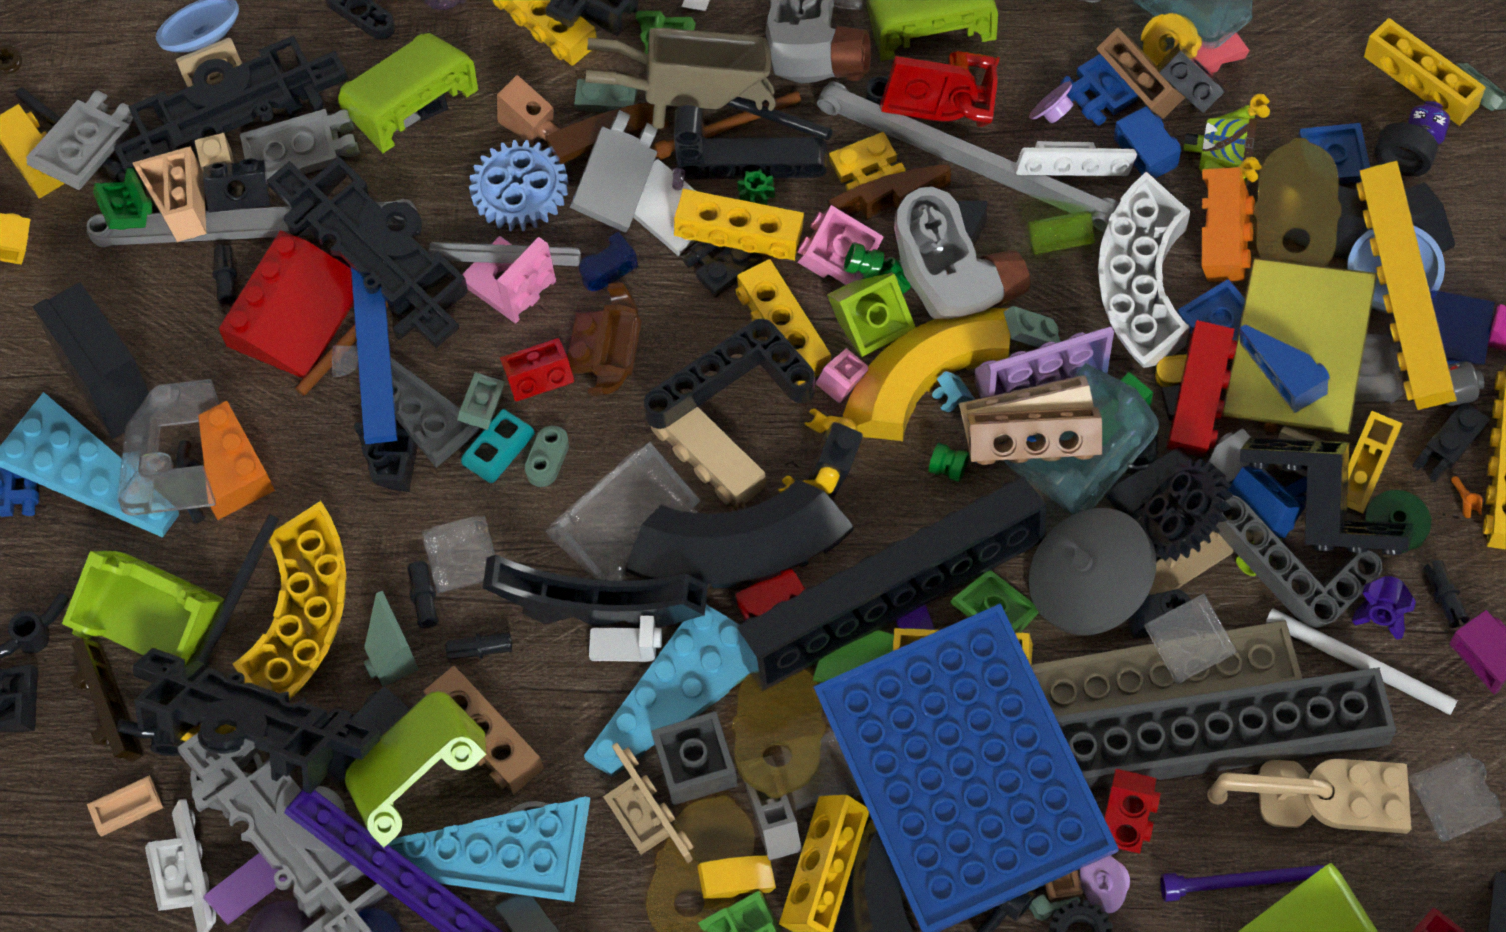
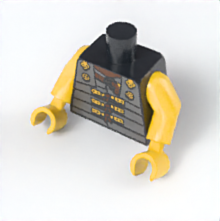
(834, 454)

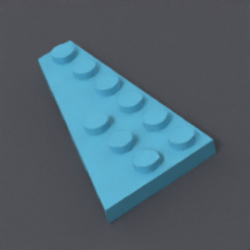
(69, 459)
(681, 683)
(507, 853)

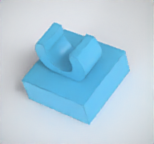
(954, 389)

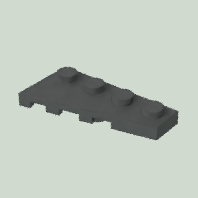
(428, 416)

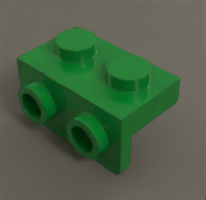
(123, 203)

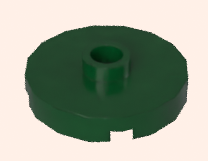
(1404, 505)

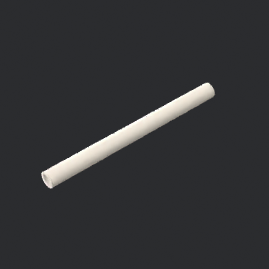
(1362, 661)

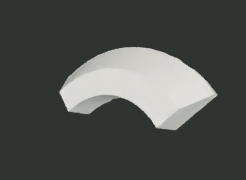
(1132, 275)

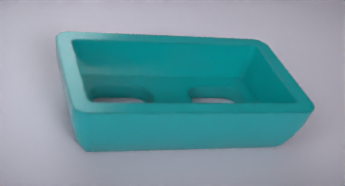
(507, 448)

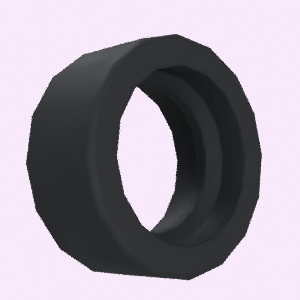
(1409, 137)

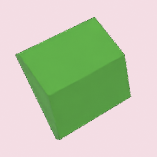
(990, 591)

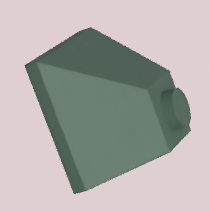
(386, 645)

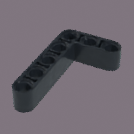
(734, 156)
(730, 370)

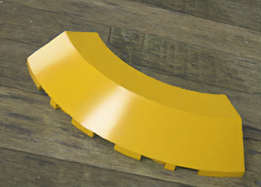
(914, 361)
(307, 605)

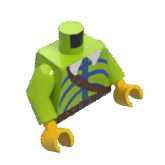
(1230, 139)

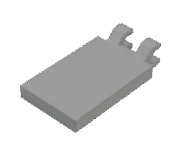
(81, 141)
(305, 141)
(615, 174)

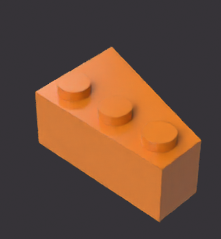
(230, 462)

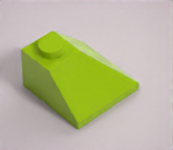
(872, 312)

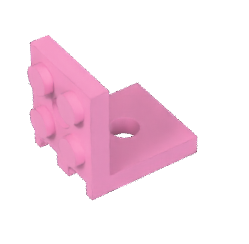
(519, 283)

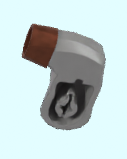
(808, 48)
(943, 261)

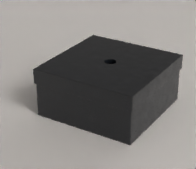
(93, 357)

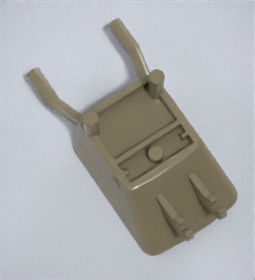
(693, 69)

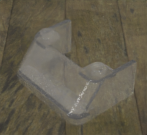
(148, 476)

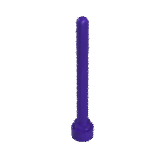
(1176, 886)

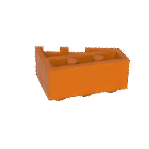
(1226, 225)

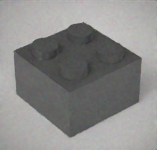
(694, 758)

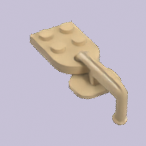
(1361, 794)

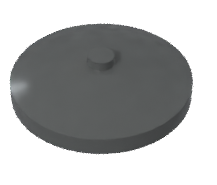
(1092, 571)

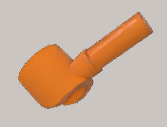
(1470, 501)

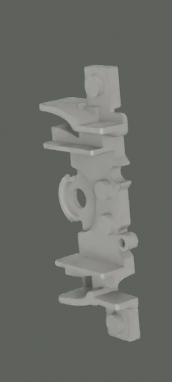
(282, 842)

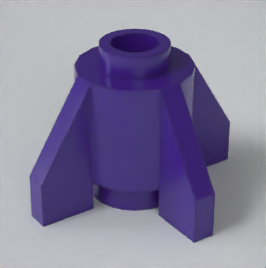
(1385, 604)

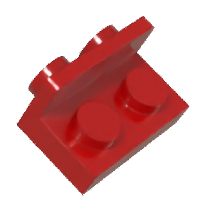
(537, 369)

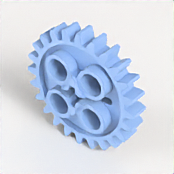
(518, 185)

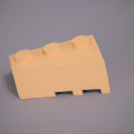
(177, 191)

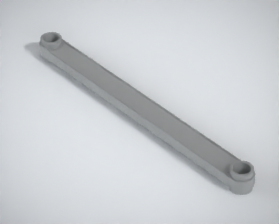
(838, 100)
(219, 226)

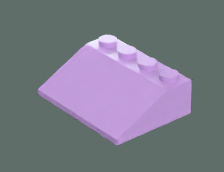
(1046, 364)

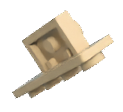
(1174, 574)
(639, 812)

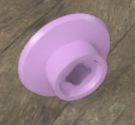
(1054, 105)
(1105, 883)

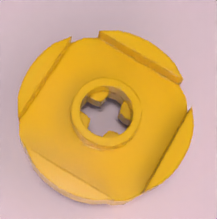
(1169, 26)

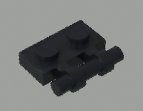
(722, 270)

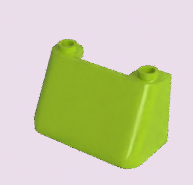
(900, 20)
(404, 85)
(140, 606)
(406, 752)
(1316, 905)

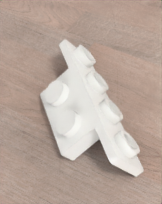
(1074, 159)
(178, 870)

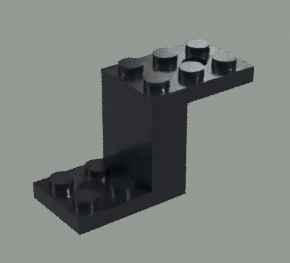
(1327, 495)

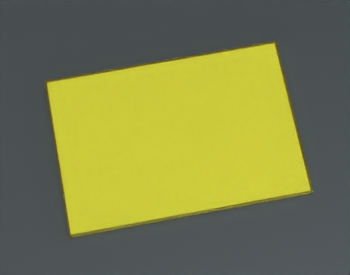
(1316, 312)

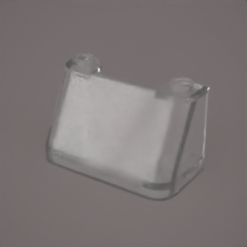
(607, 518)

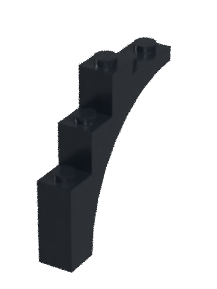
(596, 602)

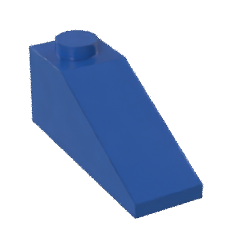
(1287, 368)

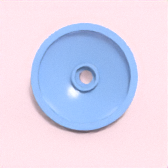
(197, 25)
(1362, 259)

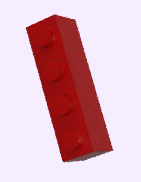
(1201, 388)

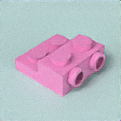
(830, 242)

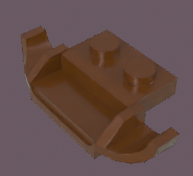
(606, 341)

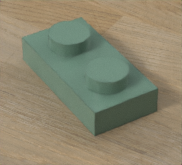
(1493, 96)
(602, 97)
(1031, 327)
(481, 401)

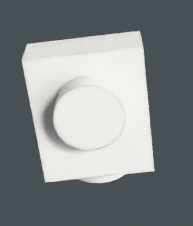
(626, 643)

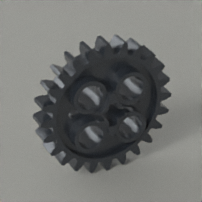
(1200, 492)

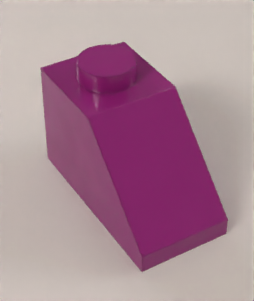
(1483, 649)

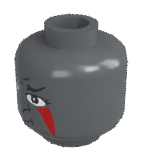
(1466, 382)

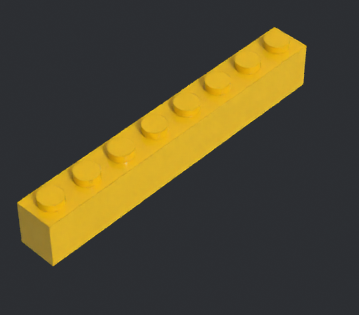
(1407, 286)

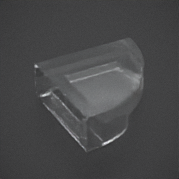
(344, 360)

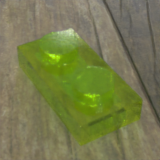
(1061, 232)

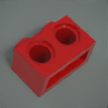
(1133, 812)

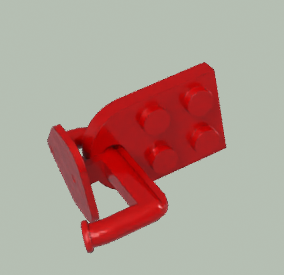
(941, 89)

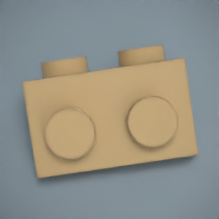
(220, 50)

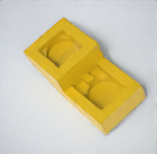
(736, 875)

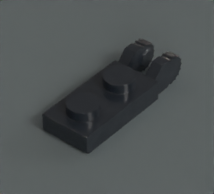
(1453, 439)

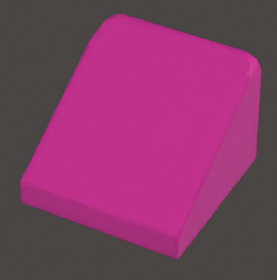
(1497, 335)

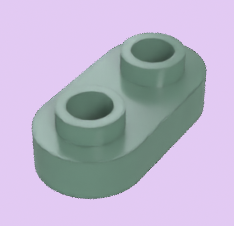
(548, 454)

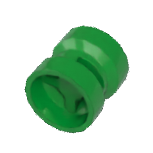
(866, 262)
(948, 462)

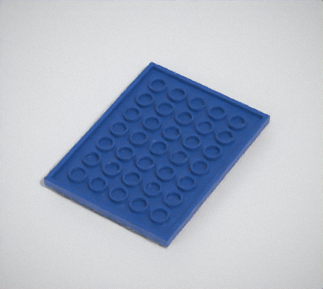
(965, 770)

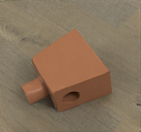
(525, 111)

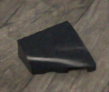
(390, 462)
(18, 698)

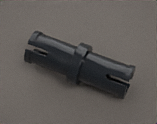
(422, 594)
(1446, 594)

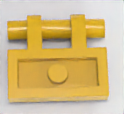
(864, 157)

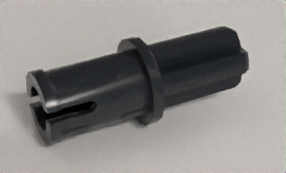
(224, 274)
(479, 646)

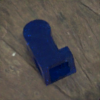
(608, 265)

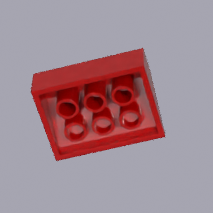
(290, 306)

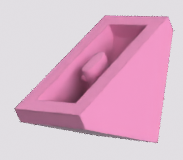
(841, 375)

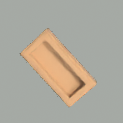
(125, 806)

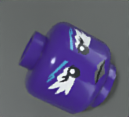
(1431, 118)

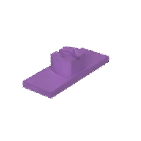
(242, 889)

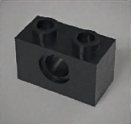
(1191, 78)
(225, 197)

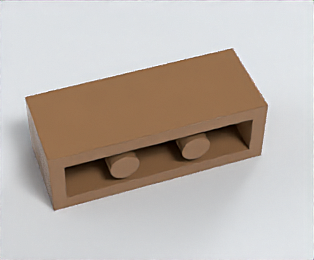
(1140, 73)

